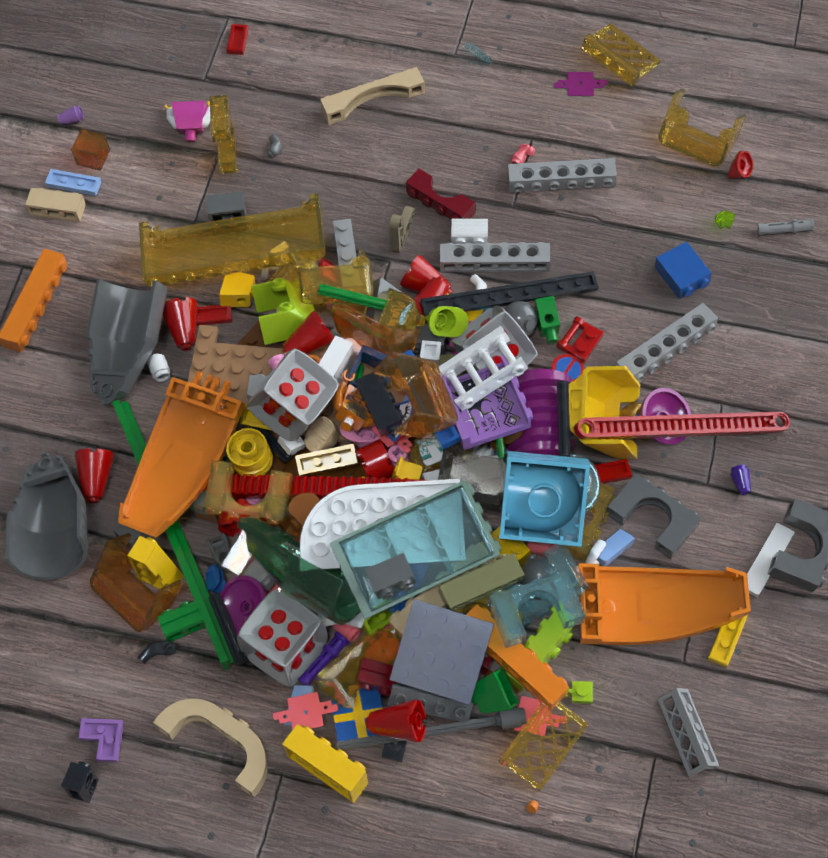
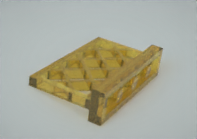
(614, 60)
(525, 736)

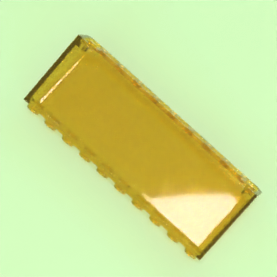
(232, 244)

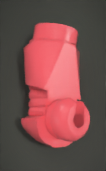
(520, 155)

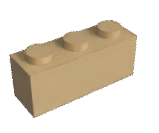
(55, 204)

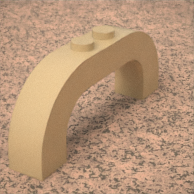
(186, 711)

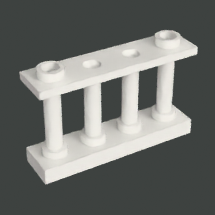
(473, 354)

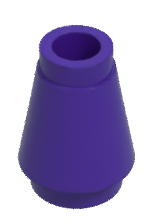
(741, 478)

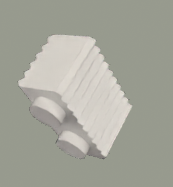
(469, 231)

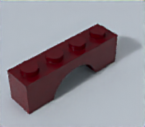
(421, 187)

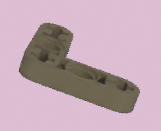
(400, 227)

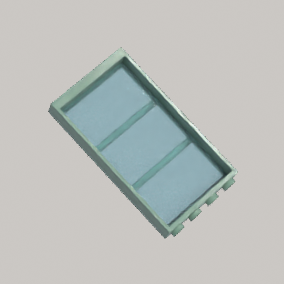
(436, 535)

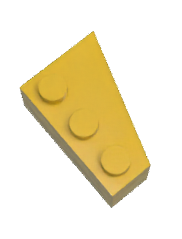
(153, 564)

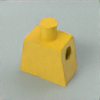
(237, 290)

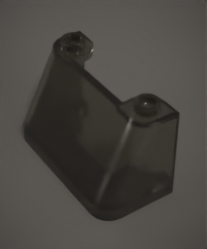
(482, 472)

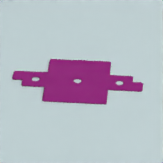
(575, 88)

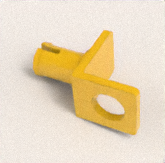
(406, 469)

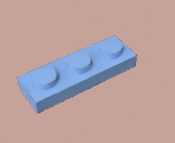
(73, 182)

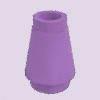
(71, 115)

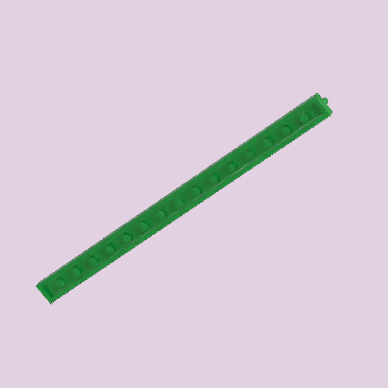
(179, 545)

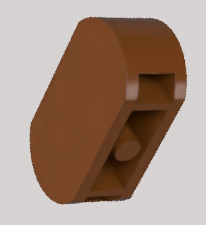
(300, 509)

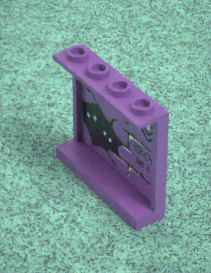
(492, 416)

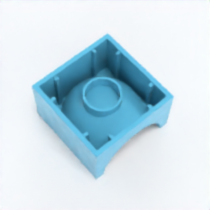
(544, 498)

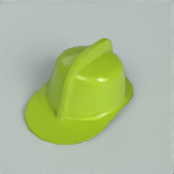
(447, 321)

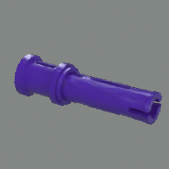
(329, 652)

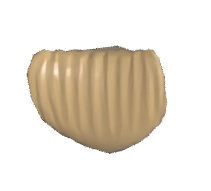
(321, 434)

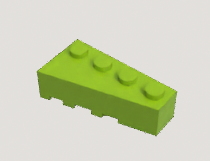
(547, 642)

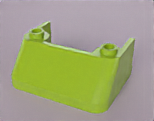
(290, 310)

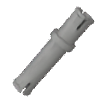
(783, 227)

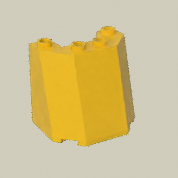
(599, 394)

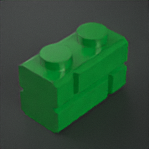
(180, 621)

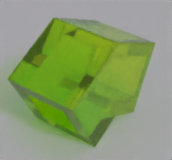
(724, 219)

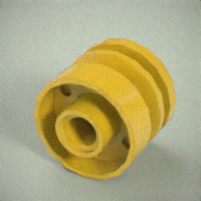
(249, 452)

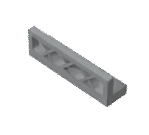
(694, 728)

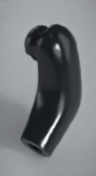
(157, 648)

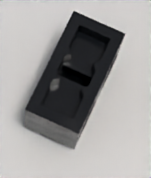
(80, 781)

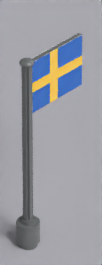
(353, 733)

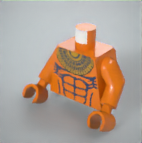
(350, 406)

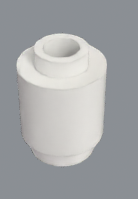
(159, 367)

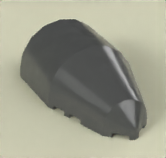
(122, 336)
(47, 522)

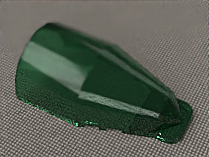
(299, 579)

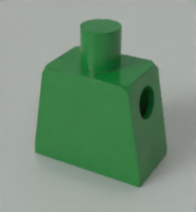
(548, 318)
(494, 692)

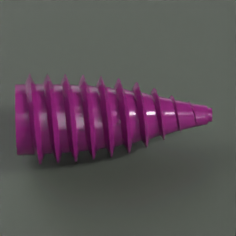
(541, 396)

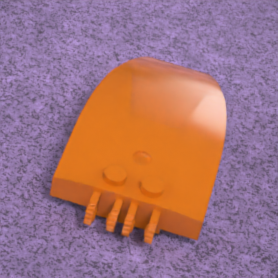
(180, 452)
(658, 603)

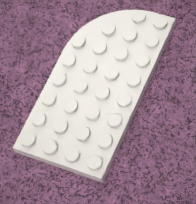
(355, 508)

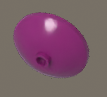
(665, 402)
(238, 596)

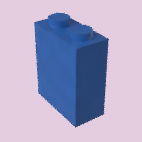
(683, 270)

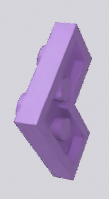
(107, 733)

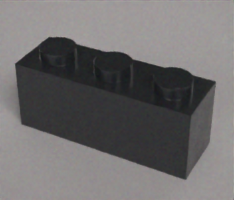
(379, 403)

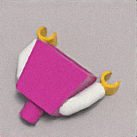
(189, 117)

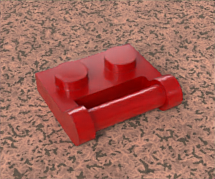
(585, 342)

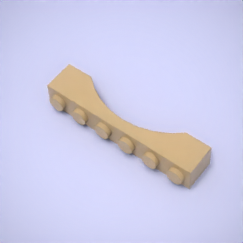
(403, 84)

